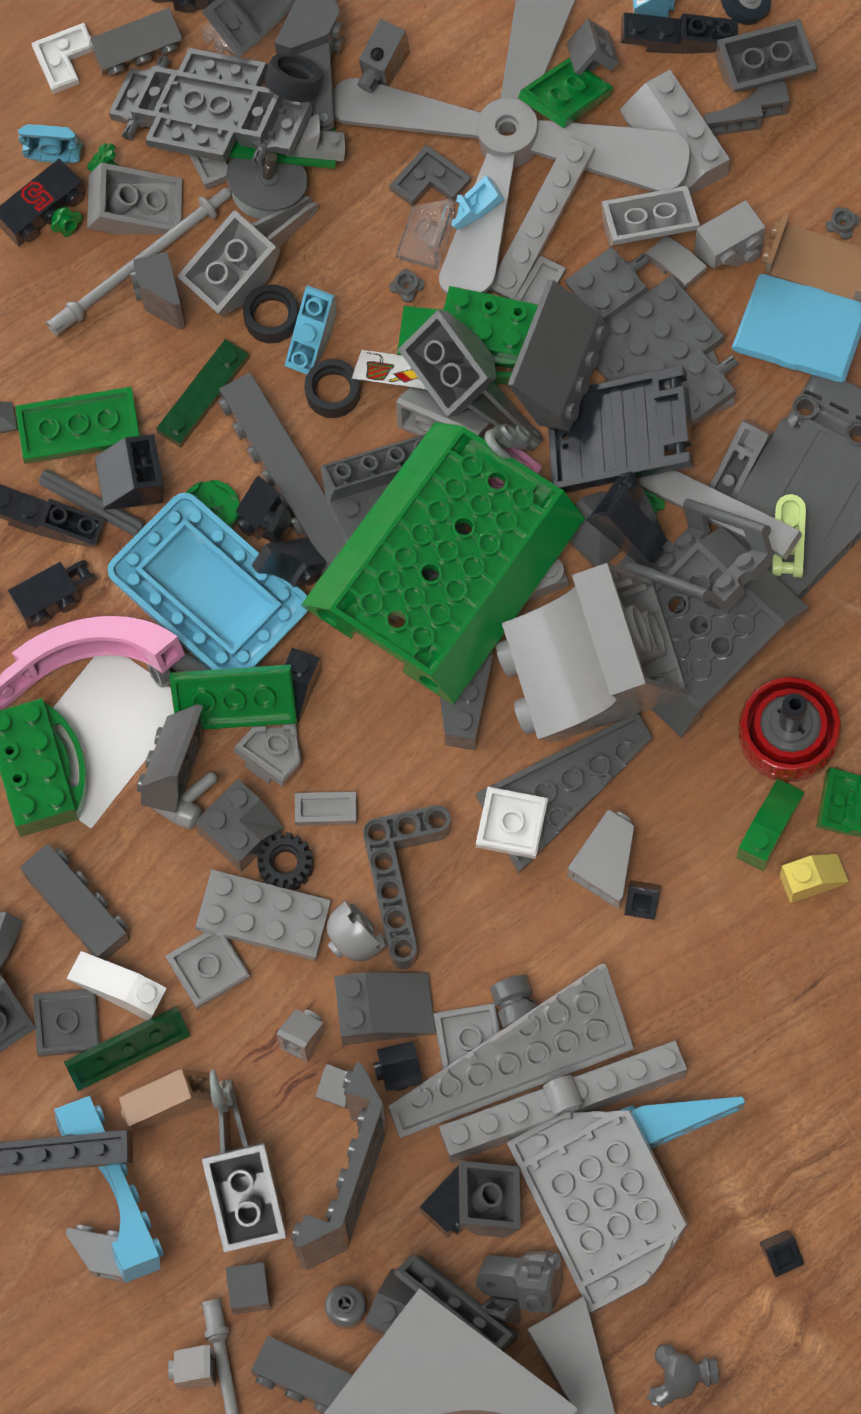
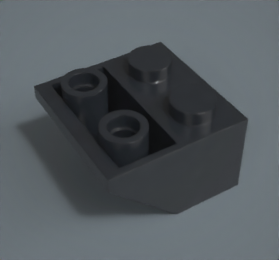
(130, 473)

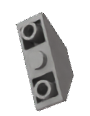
(96, 1251)

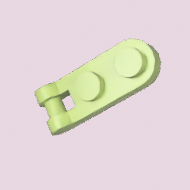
(791, 511)

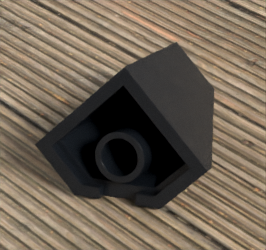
(629, 520)

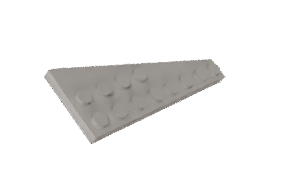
(552, 1040)

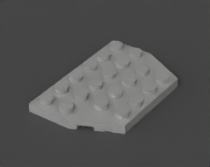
(601, 1200)

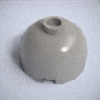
(353, 933)

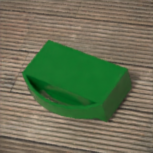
(497, 322)
(38, 768)

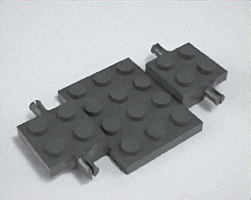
(209, 107)
(653, 330)

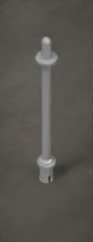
(75, 311)
(217, 1335)

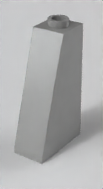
(573, 1357)

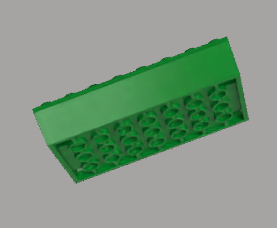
(480, 575)

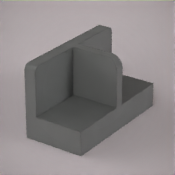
(591, 47)

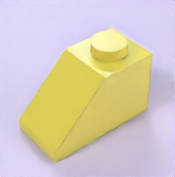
(812, 876)

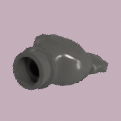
(681, 1375)

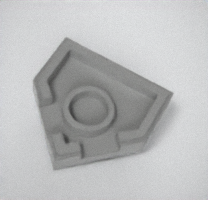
(271, 752)

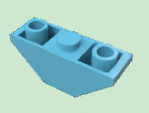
(311, 329)

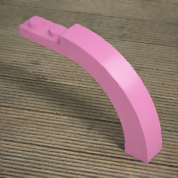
(88, 639)

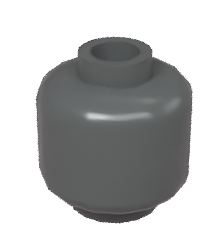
(343, 1317)

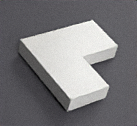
(57, 51)

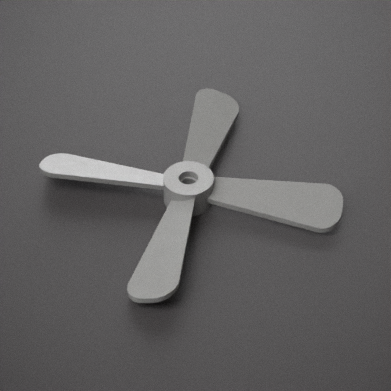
(626, 154)

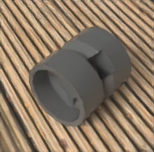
(513, 998)

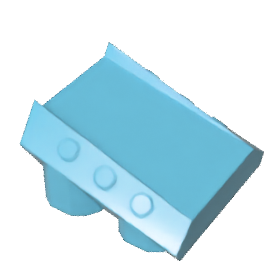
(50, 143)

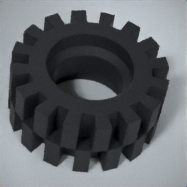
(285, 844)

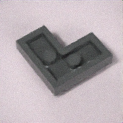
(429, 170)

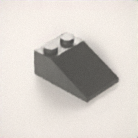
(383, 1006)

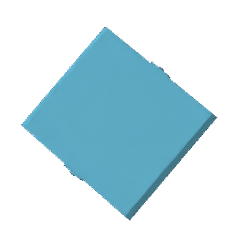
(800, 328)

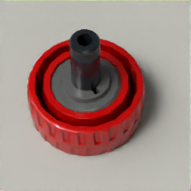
(789, 729)

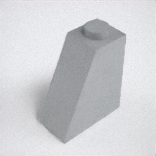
(604, 858)

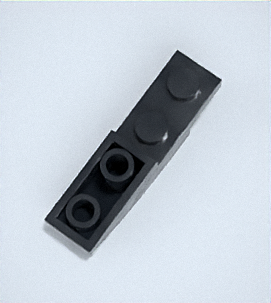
(676, 36)
(49, 518)

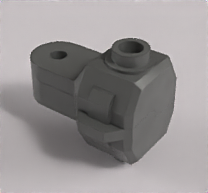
(531, 1279)

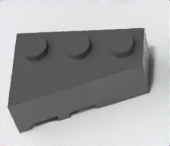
(464, 719)

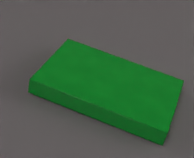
(564, 94)

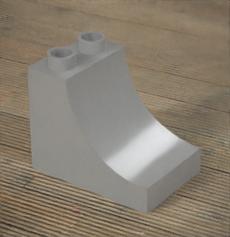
(591, 655)
(442, 1366)

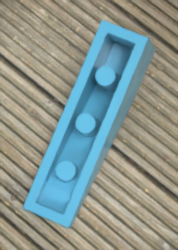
(671, 1120)

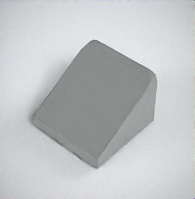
(331, 1086)

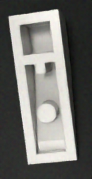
(117, 985)

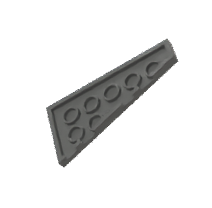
(575, 776)

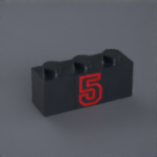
(38, 200)

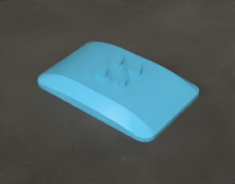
(201, 586)

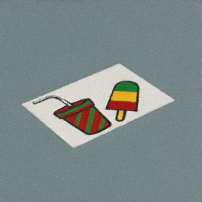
(385, 369)

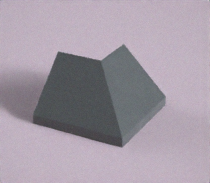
(588, 540)

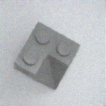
(730, 238)

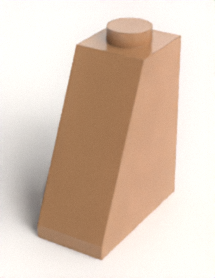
(166, 1098)

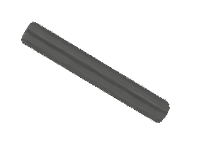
(90, 502)

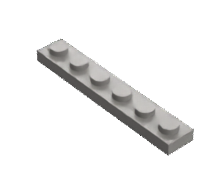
(542, 217)

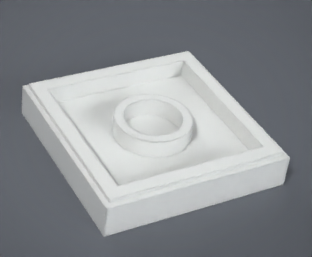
(511, 822)

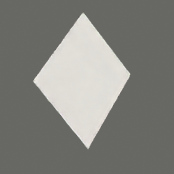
(115, 719)

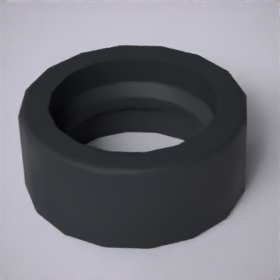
(293, 77)
(264, 294)
(328, 409)

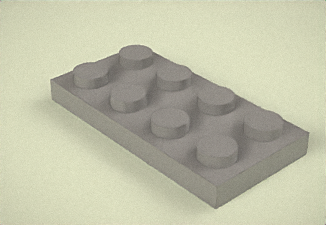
(262, 915)

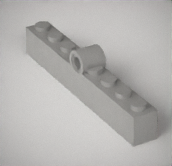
(565, 1094)

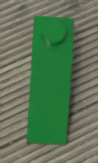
(769, 825)

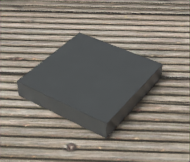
(65, 1022)

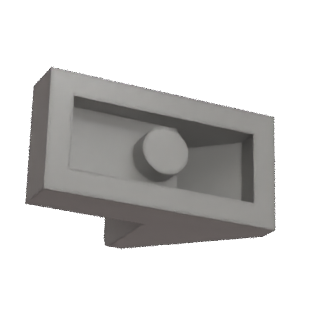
(319, 143)

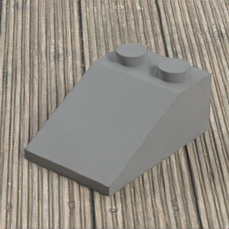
(132, 201)

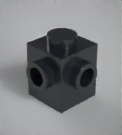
(398, 1066)

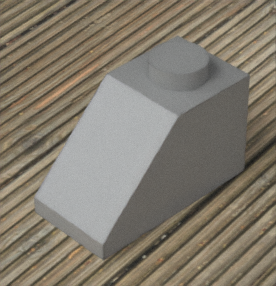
(301, 1034)
(193, 1367)

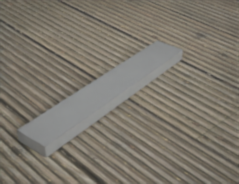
(677, 487)

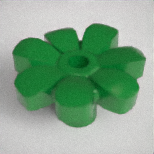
(105, 155)

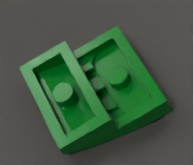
(840, 803)

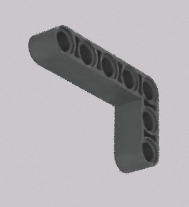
(392, 878)

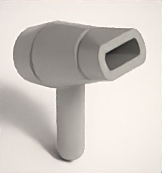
(187, 810)

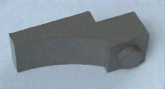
(747, 115)

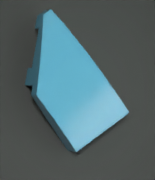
(477, 202)

